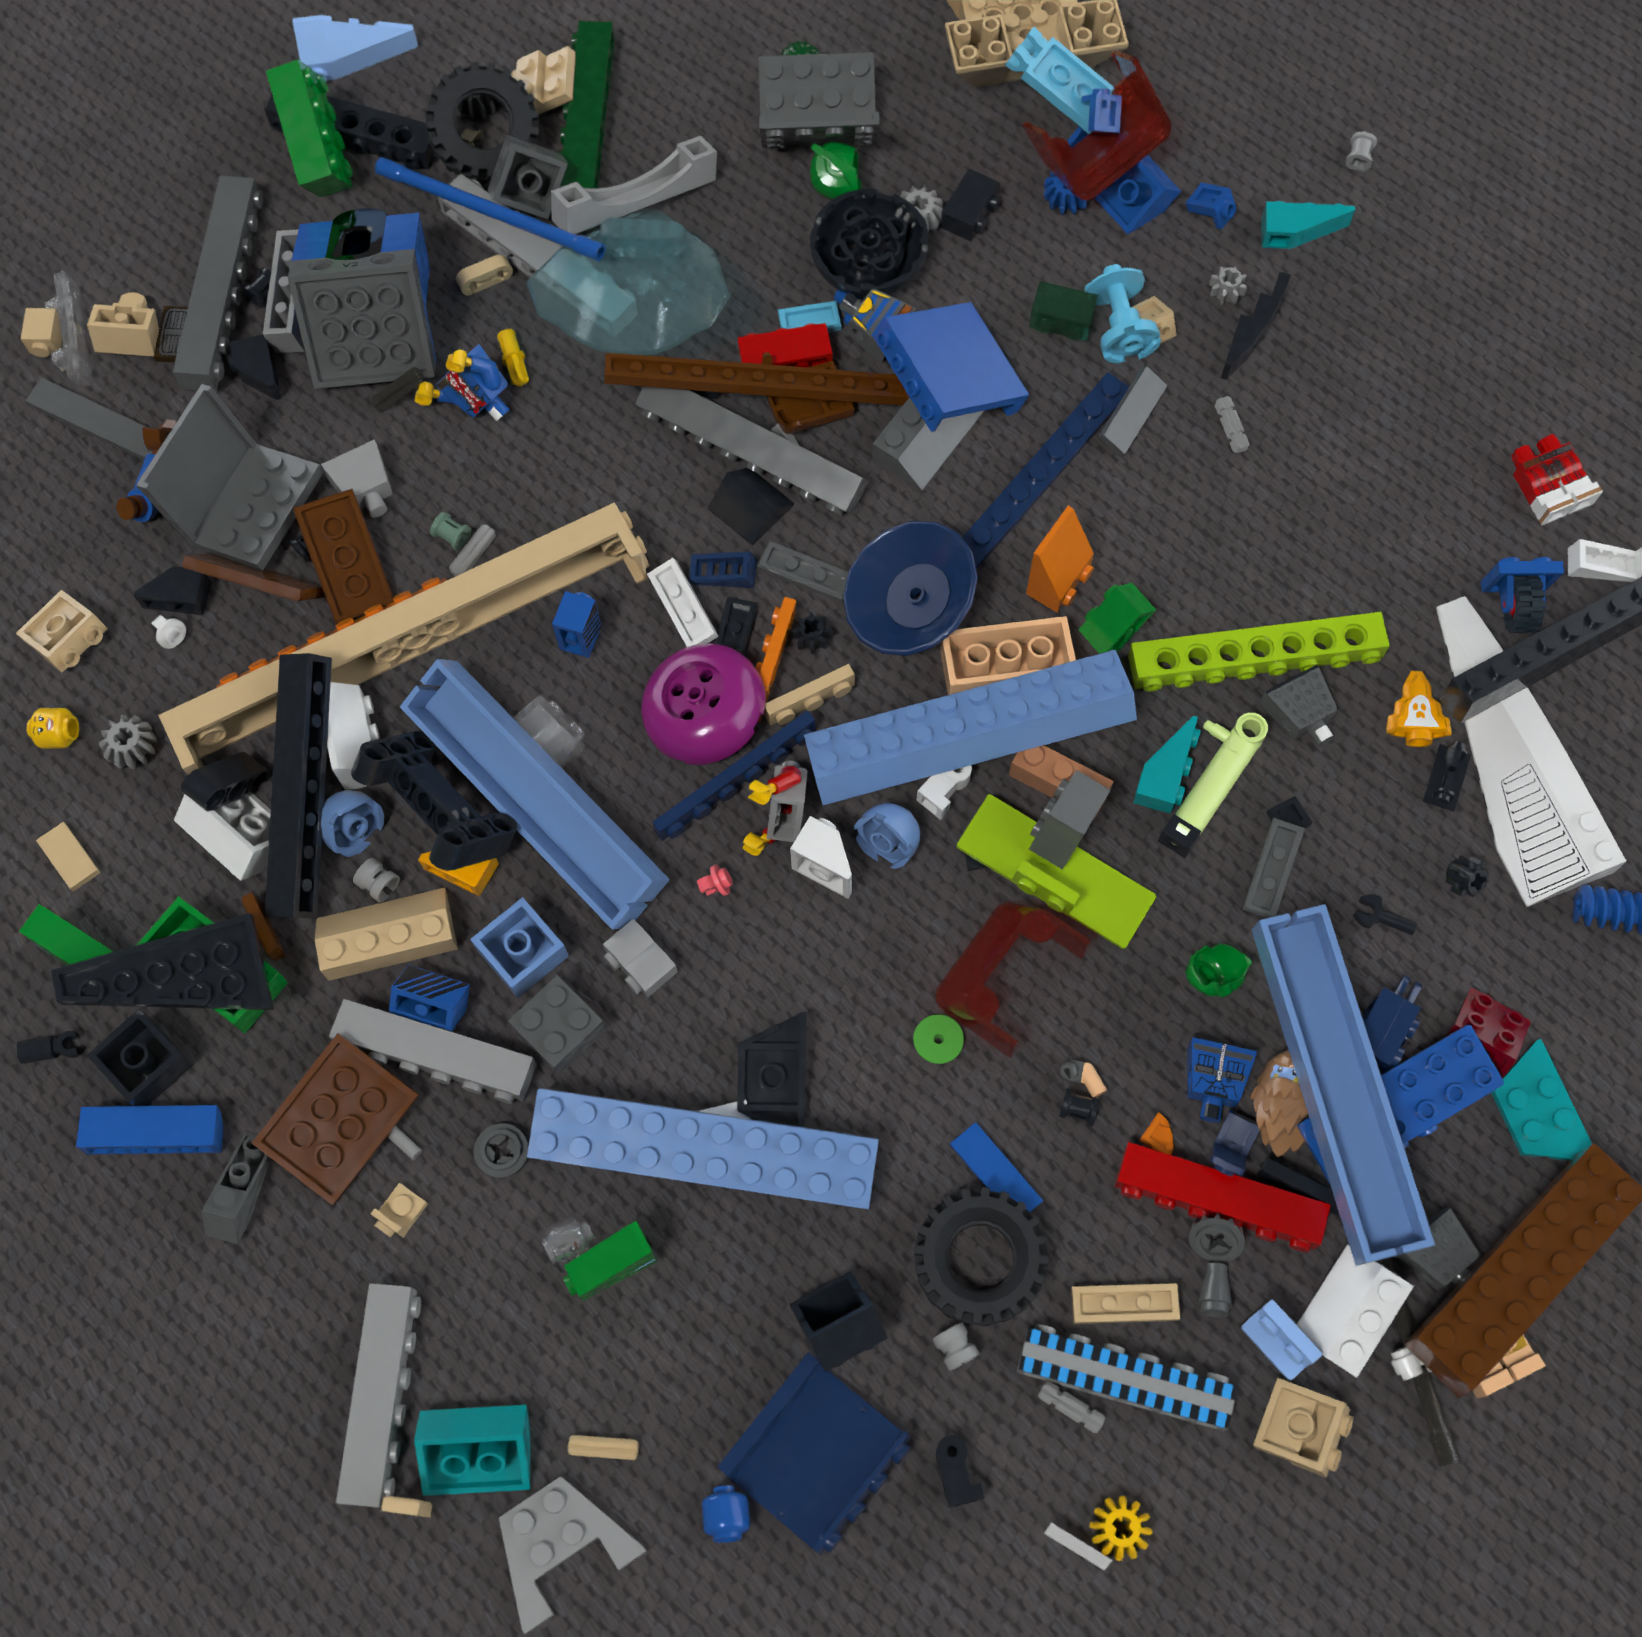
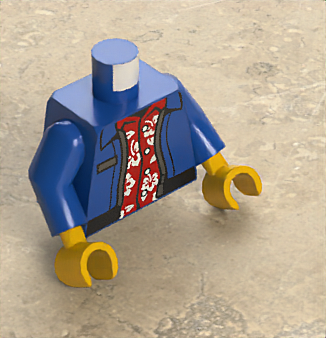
(470, 384)

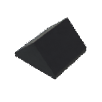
(748, 504)

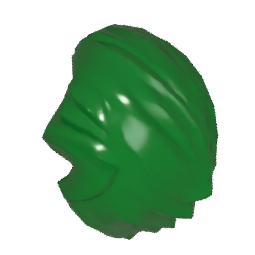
(1217, 970)

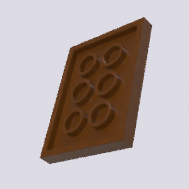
(335, 1119)

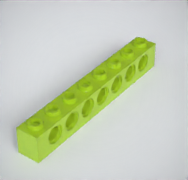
(1365, 629)

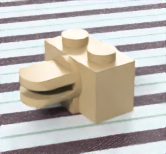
(124, 327)

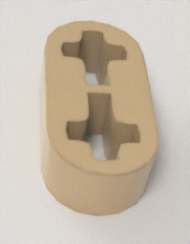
(484, 274)

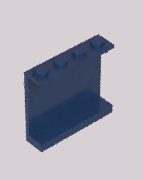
(815, 1455)

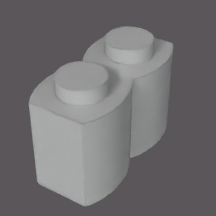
(639, 958)

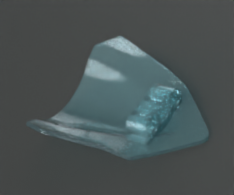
(643, 294)

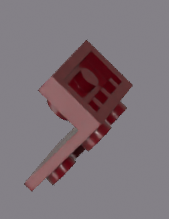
(1496, 1026)

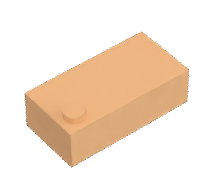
(1004, 651)

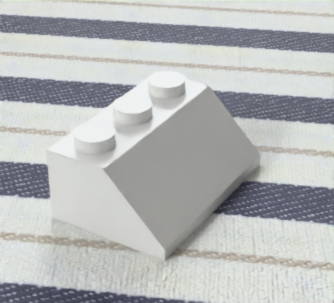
(348, 729)
(232, 833)
(1353, 1311)

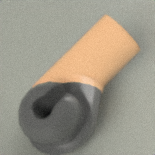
(1083, 1073)

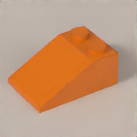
(1060, 563)

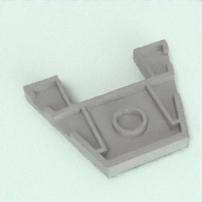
(549, 1531)

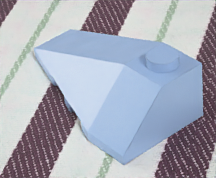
(344, 47)

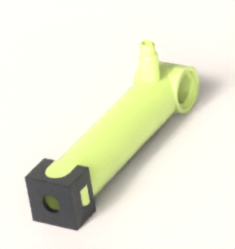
(1215, 782)

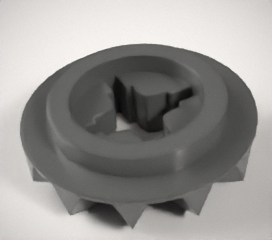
(497, 1135)
(1220, 1249)

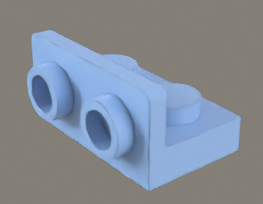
(1280, 1340)

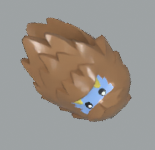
(1279, 1105)

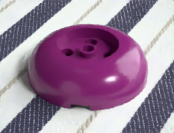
(716, 727)

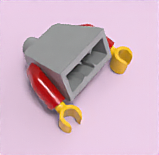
(786, 806)

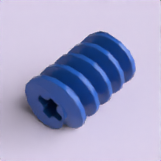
(1608, 906)

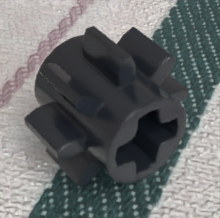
(811, 624)
(1466, 876)

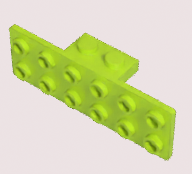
(1082, 890)

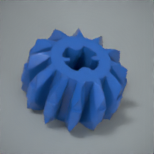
(1061, 196)

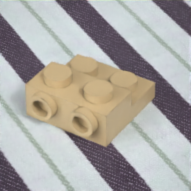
(547, 77)
(62, 631)
(1304, 1428)

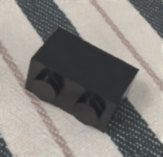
(970, 205)

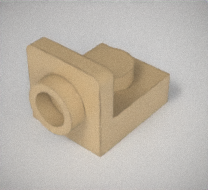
(1163, 316)
(399, 1211)

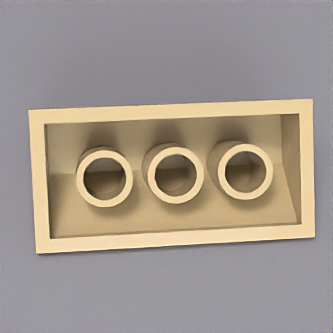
(384, 934)

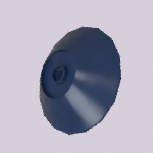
(897, 568)

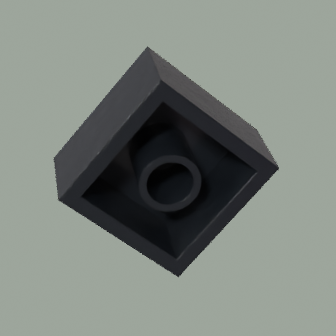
(139, 1059)

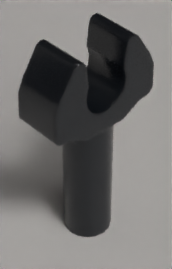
(1381, 916)

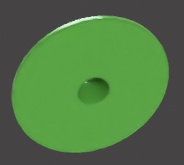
(938, 1027)

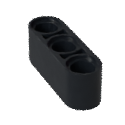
(224, 781)

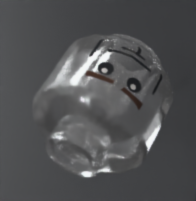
(567, 1240)

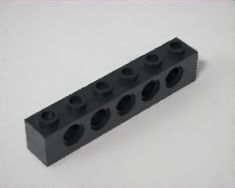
(374, 132)

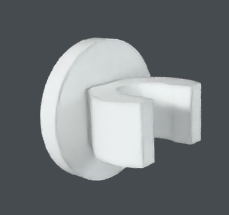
(169, 631)

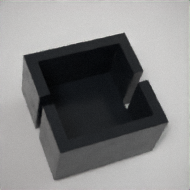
(838, 1321)

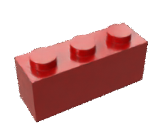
(788, 347)

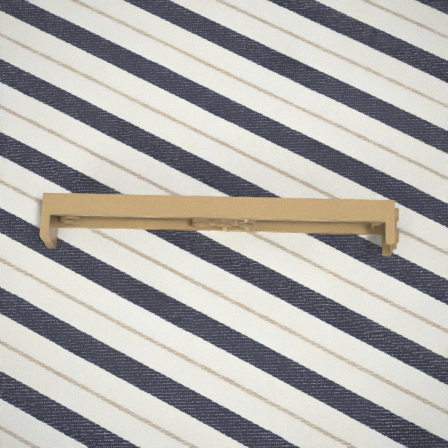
(414, 627)

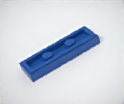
(993, 1167)

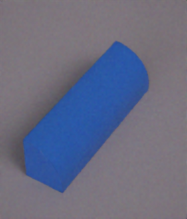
(150, 1129)

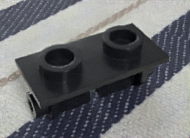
(1447, 776)

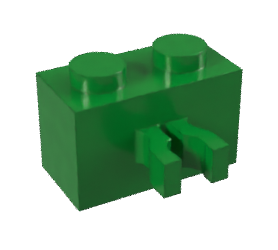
(1116, 618)

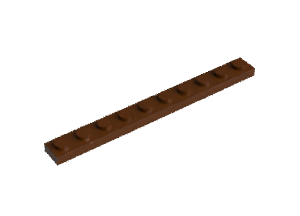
(753, 379)

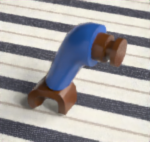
(136, 504)

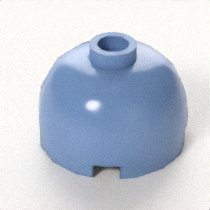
(348, 817)
(887, 827)

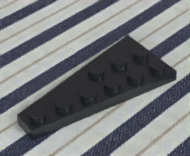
(192, 969)

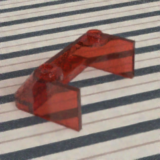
(1105, 156)
(963, 988)

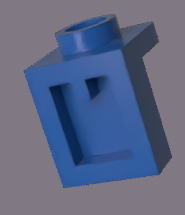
(1103, 111)
(1213, 202)

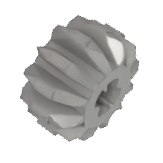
(926, 203)
(127, 742)

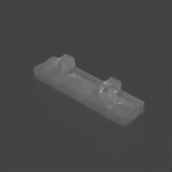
(75, 353)

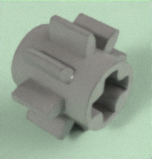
(1228, 285)

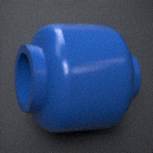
(725, 1514)

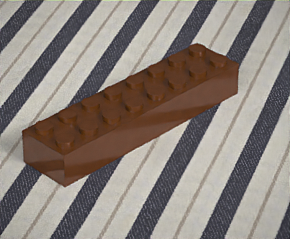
(1525, 1270)

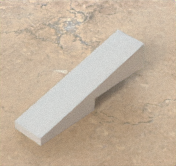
(1604, 561)

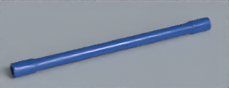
(578, 243)

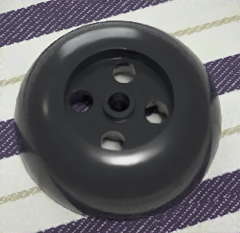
(859, 219)

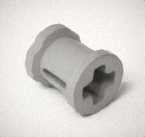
(1362, 147)

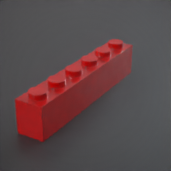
(1209, 1192)

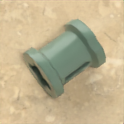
(450, 531)

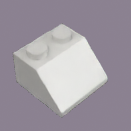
(822, 857)

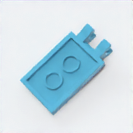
(1057, 75)

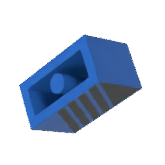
(577, 623)
(429, 998)

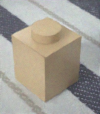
(41, 331)

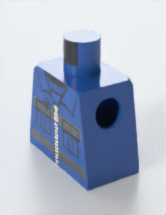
(1216, 1075)

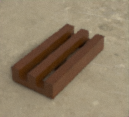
(263, 926)

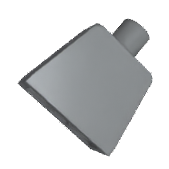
(364, 473)

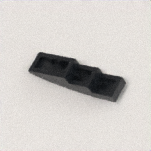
(1253, 329)

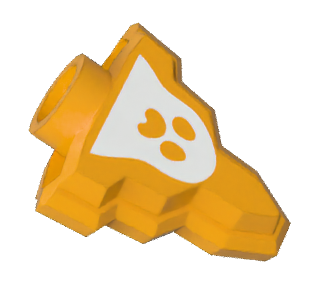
(1417, 714)

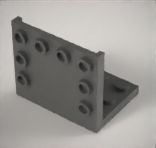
(817, 100)
(225, 487)

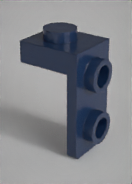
(1233, 1144)

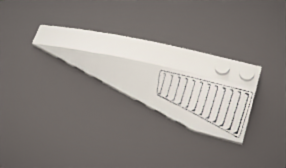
(1533, 794)

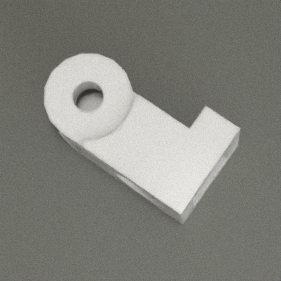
(940, 787)

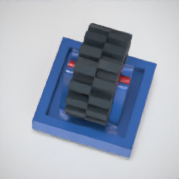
(1522, 590)

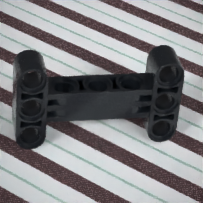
(462, 833)

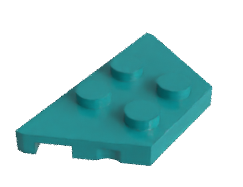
(1540, 1109)

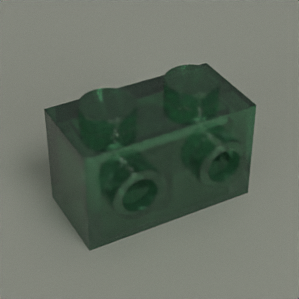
(1063, 311)

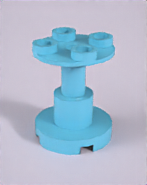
(1128, 332)

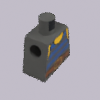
(869, 315)

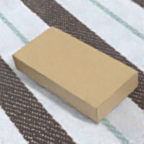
(68, 856)
(406, 1506)

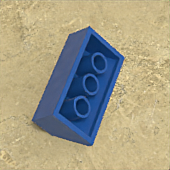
(1137, 194)

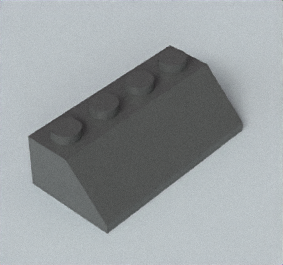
(914, 451)

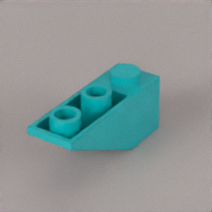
(1297, 223)
(1162, 773)

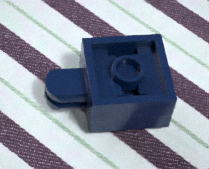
(1391, 1022)

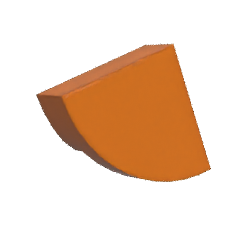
(1158, 1135)

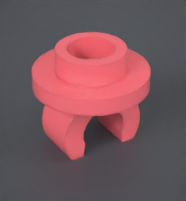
(716, 882)

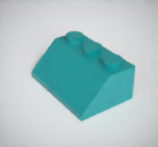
(473, 1450)

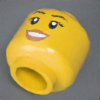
(53, 728)

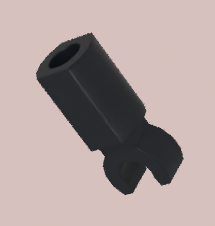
(46, 1048)

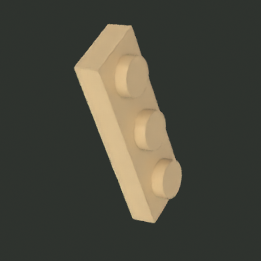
(810, 695)
(1125, 1303)

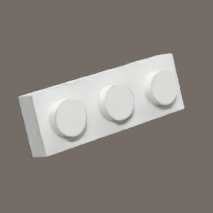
(682, 604)

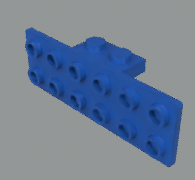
(1431, 1087)

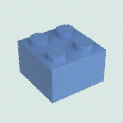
(520, 947)

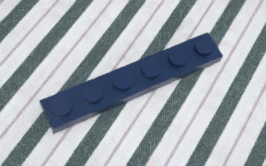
(725, 784)

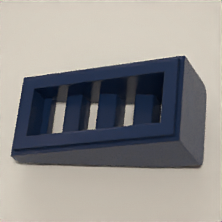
(743, 580)

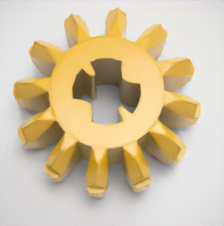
(1108, 1530)

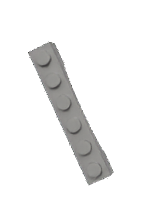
(685, 169)

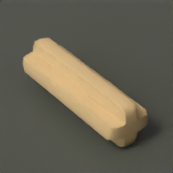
(603, 1447)

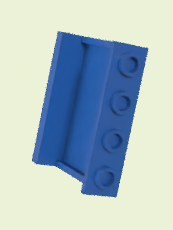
(949, 363)

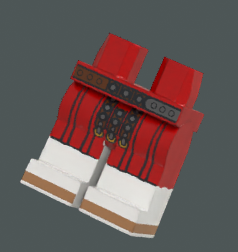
(1553, 480)

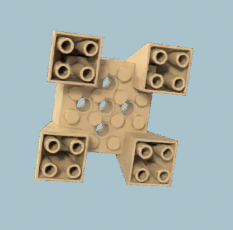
(995, 28)

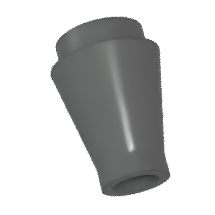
(1215, 1292)

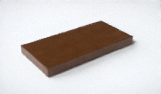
(343, 555)
(265, 580)

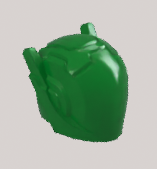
(834, 169)

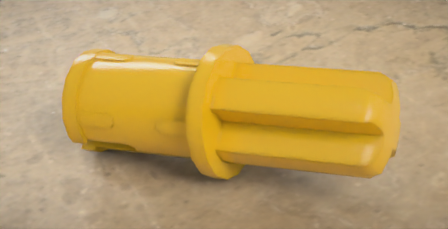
(513, 357)

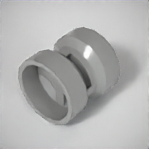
(375, 878)
(955, 1345)

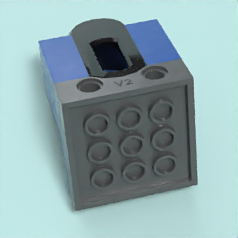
(362, 297)

